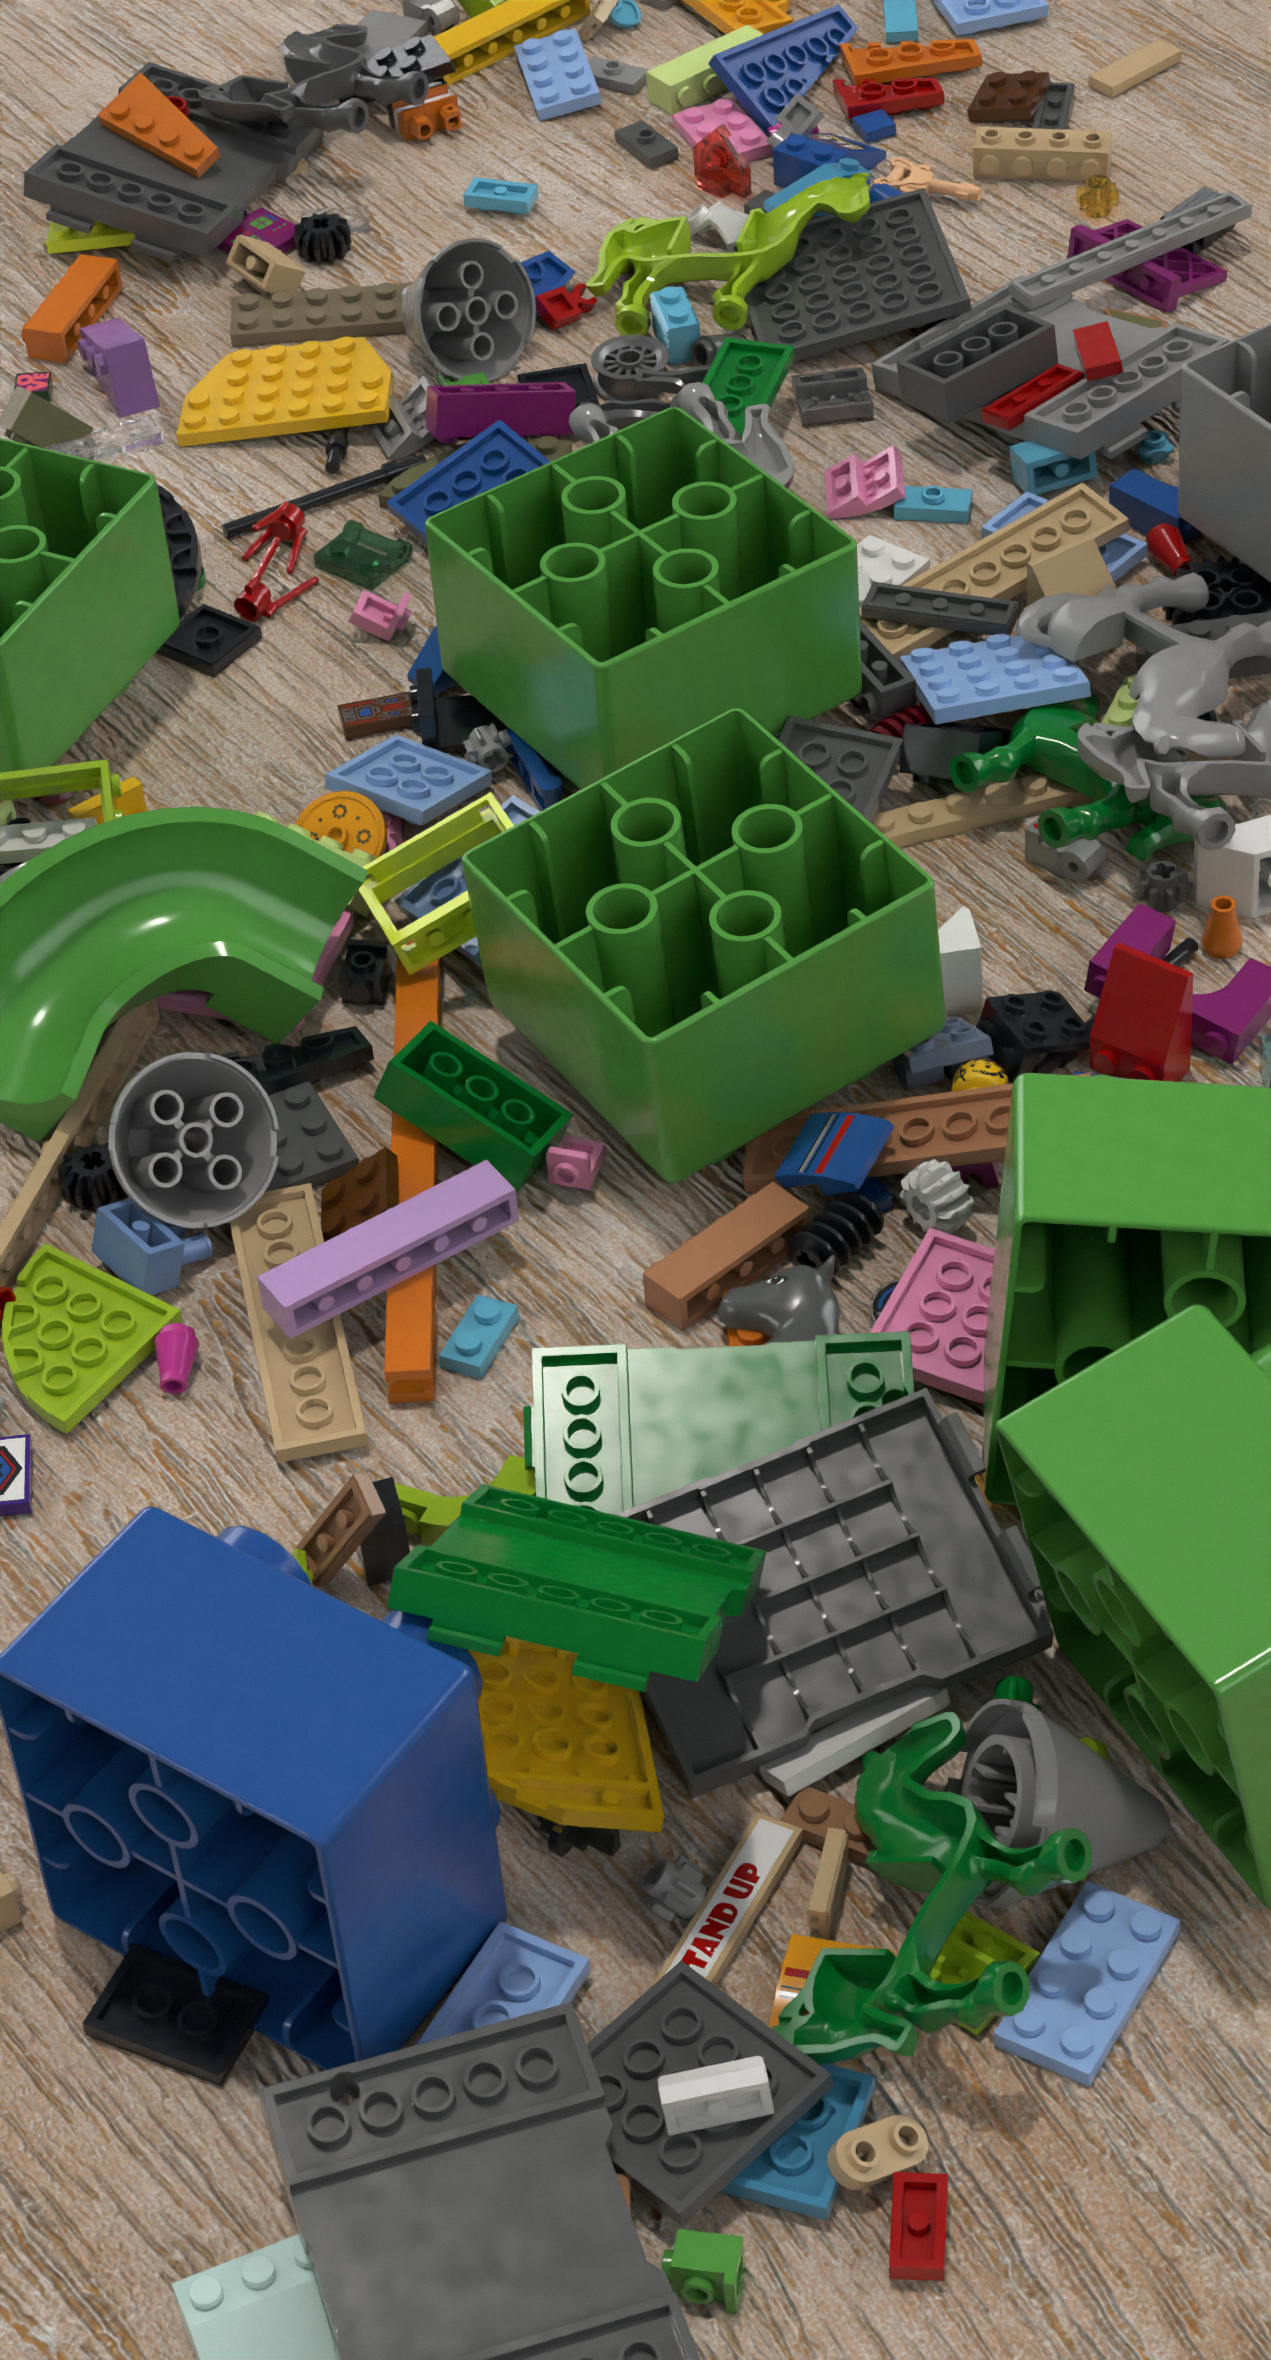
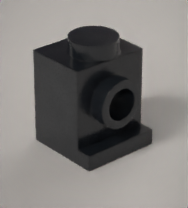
(365, 972)

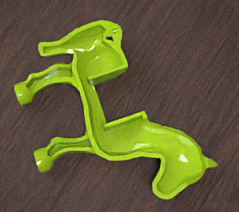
(766, 243)

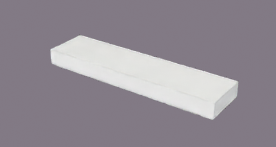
(852, 1738)

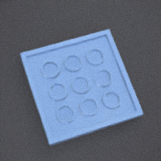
(992, 677)

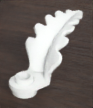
(726, 220)

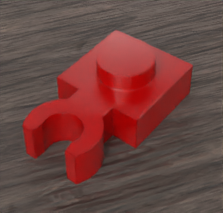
(563, 308)

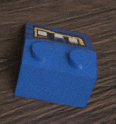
(806, 152)

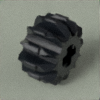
(322, 238)
(90, 1177)

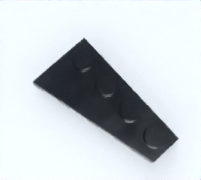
(314, 1059)

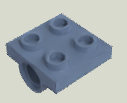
(942, 1053)

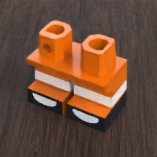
(434, 114)

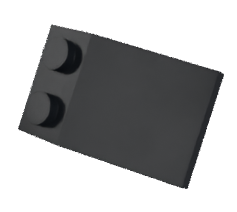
(930, 747)

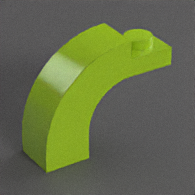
(432, 1514)

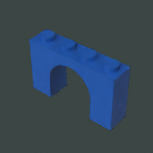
(1149, 503)

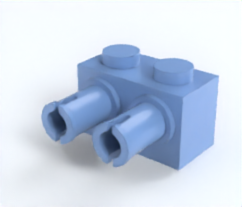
(143, 1248)

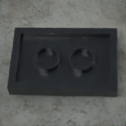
(161, 2014)

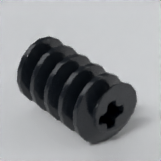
(836, 1231)

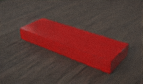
(1097, 351)
(1011, 408)

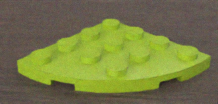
(76, 1334)

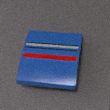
(834, 1151)

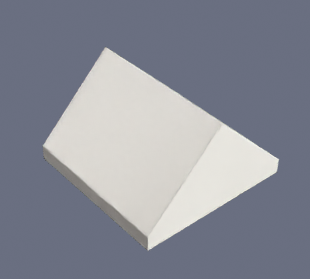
(961, 964)

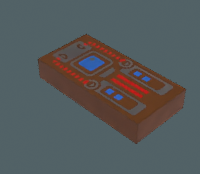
(375, 715)

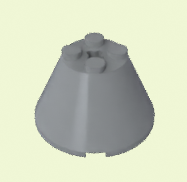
(471, 309)
(194, 1140)

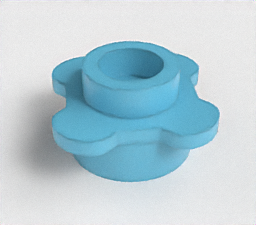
(1155, 447)

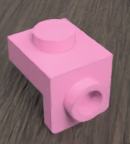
(379, 615)
(575, 1162)

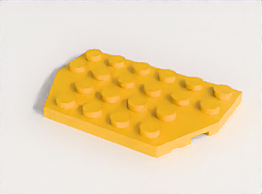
(287, 392)
(565, 1741)

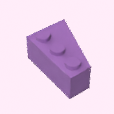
(121, 365)

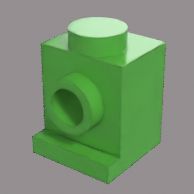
(706, 2267)

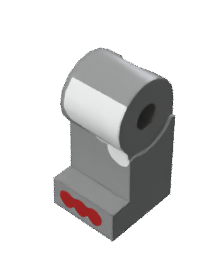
(437, 13)
(1072, 861)

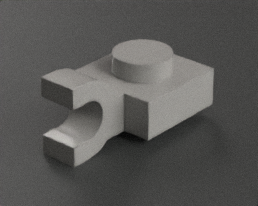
(796, 118)

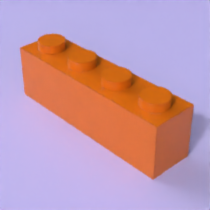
(72, 304)

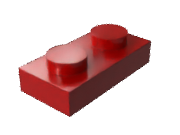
(918, 2226)

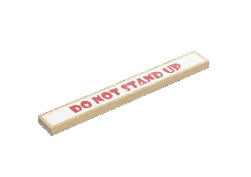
(736, 1898)

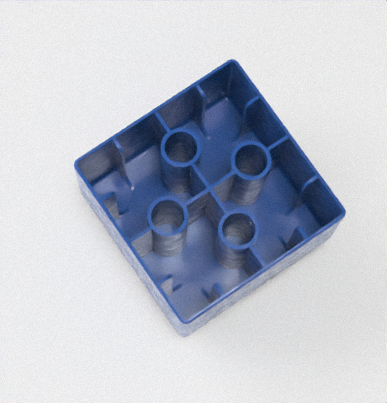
(257, 1783)

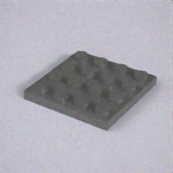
(681, 2028)

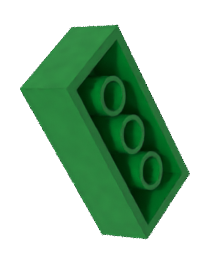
(472, 1104)

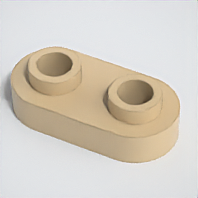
(881, 2150)

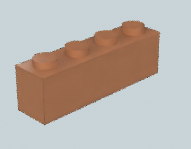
(724, 1256)

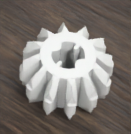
(936, 1197)

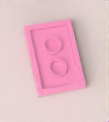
(745, 136)

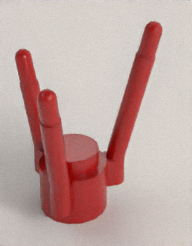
(284, 523)
(256, 596)

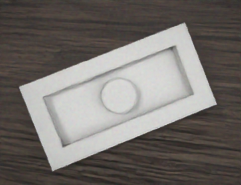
(715, 2095)

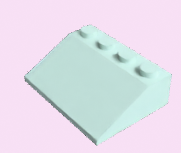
(257, 2308)

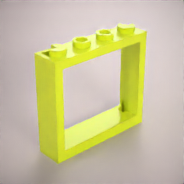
(417, 859)

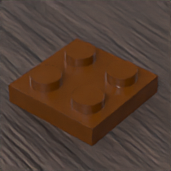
(1009, 96)
(360, 1194)

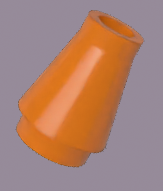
(1222, 929)

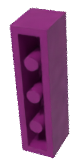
(523, 407)

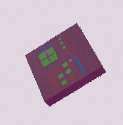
(265, 227)

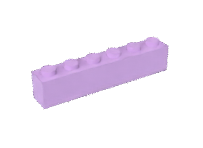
(388, 1249)

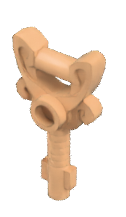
(921, 177)

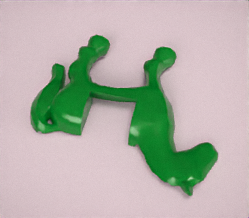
(1048, 743)
(933, 1847)

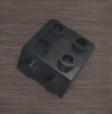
(445, 720)
(1030, 1026)

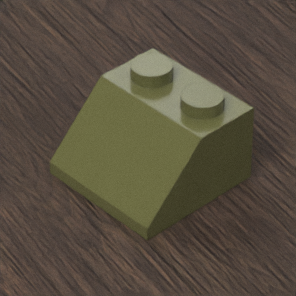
(39, 422)

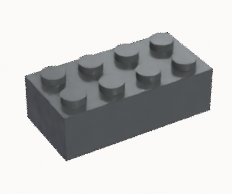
(977, 363)

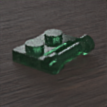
(358, 564)

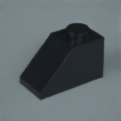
(387, 1541)

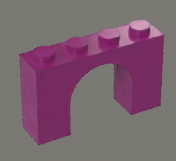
(1221, 1020)

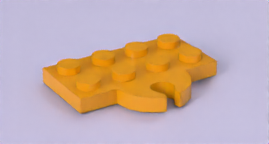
(734, 14)

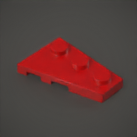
(892, 99)

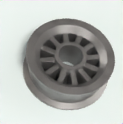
(618, 362)

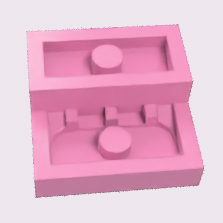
(864, 487)

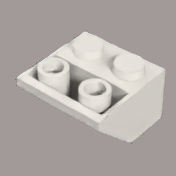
(1237, 869)

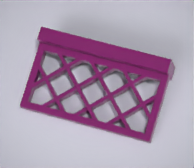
(1156, 279)

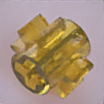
(1097, 196)

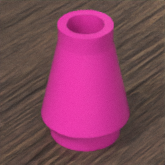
(175, 1353)

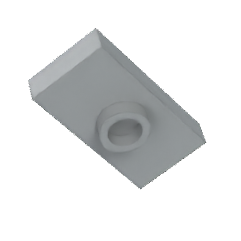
(617, 76)

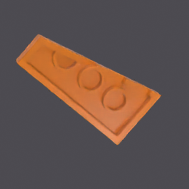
(159, 126)

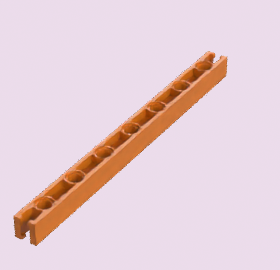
(412, 1303)

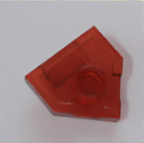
(720, 167)

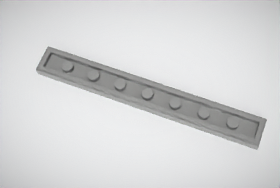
(1129, 250)

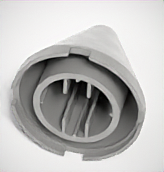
(1041, 1779)

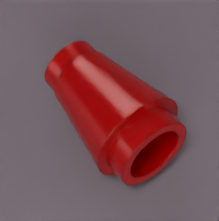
(1168, 547)

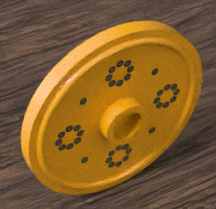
(348, 820)

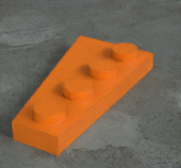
(909, 59)

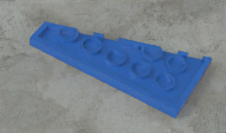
(783, 62)

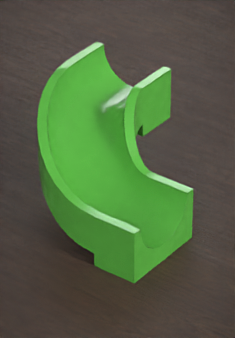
(148, 913)

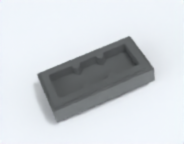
(646, 144)

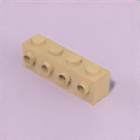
(1041, 153)

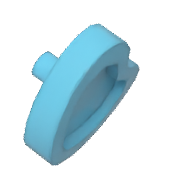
(625, 14)

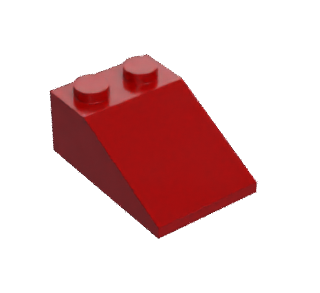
(1143, 1019)

